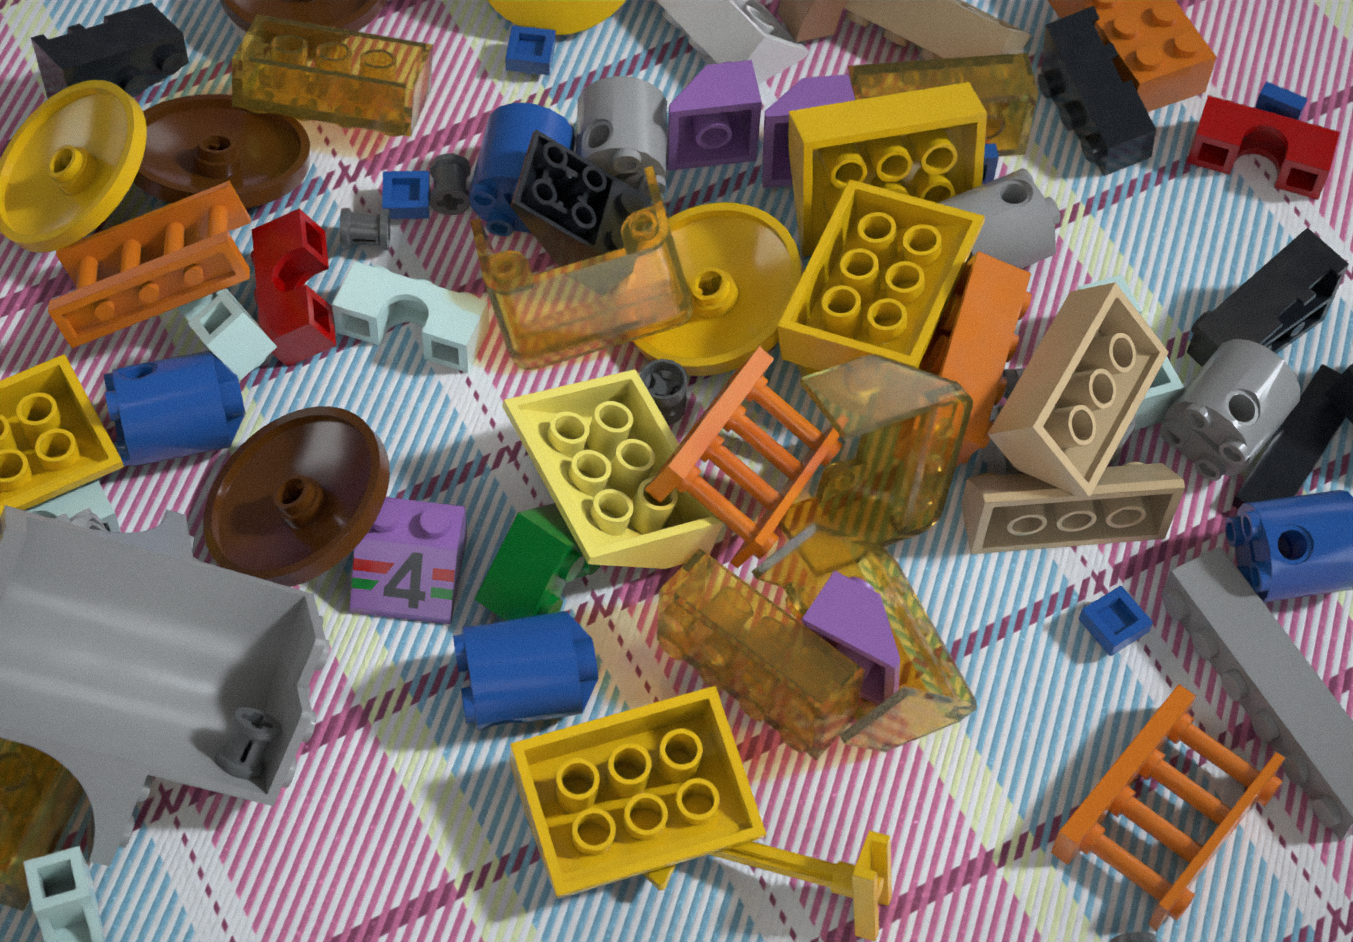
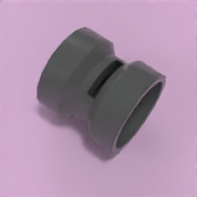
(667, 387)

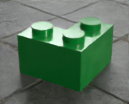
(533, 566)

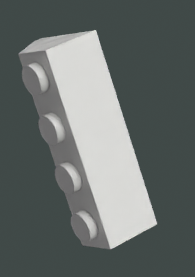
(736, 33)

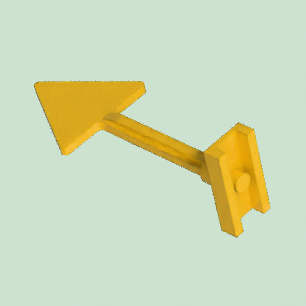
(866, 882)

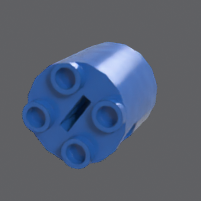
(502, 158)
(173, 407)
(1295, 544)
(526, 669)

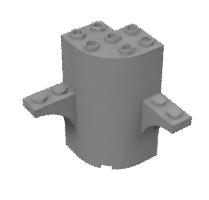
(139, 655)

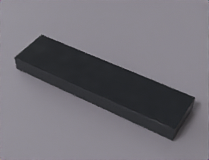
(1296, 444)

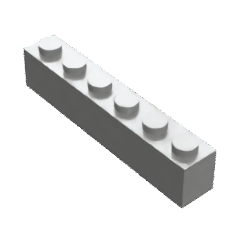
(1269, 680)

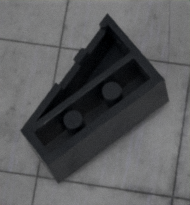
(127, 49)
(1091, 95)
(1276, 302)

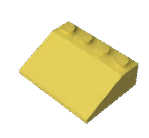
(596, 455)

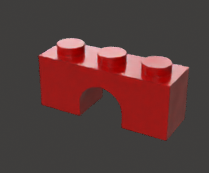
(1296, 148)
(289, 312)

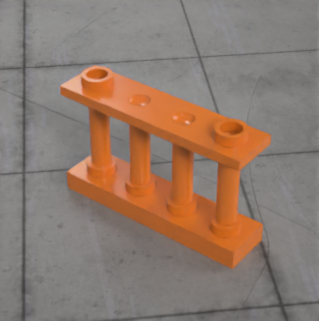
(151, 265)
(705, 444)
(1144, 759)

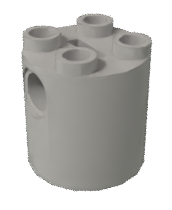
(624, 129)
(1017, 219)
(1231, 408)

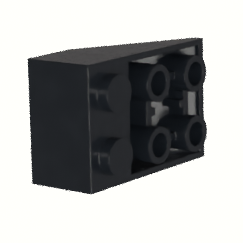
(572, 202)

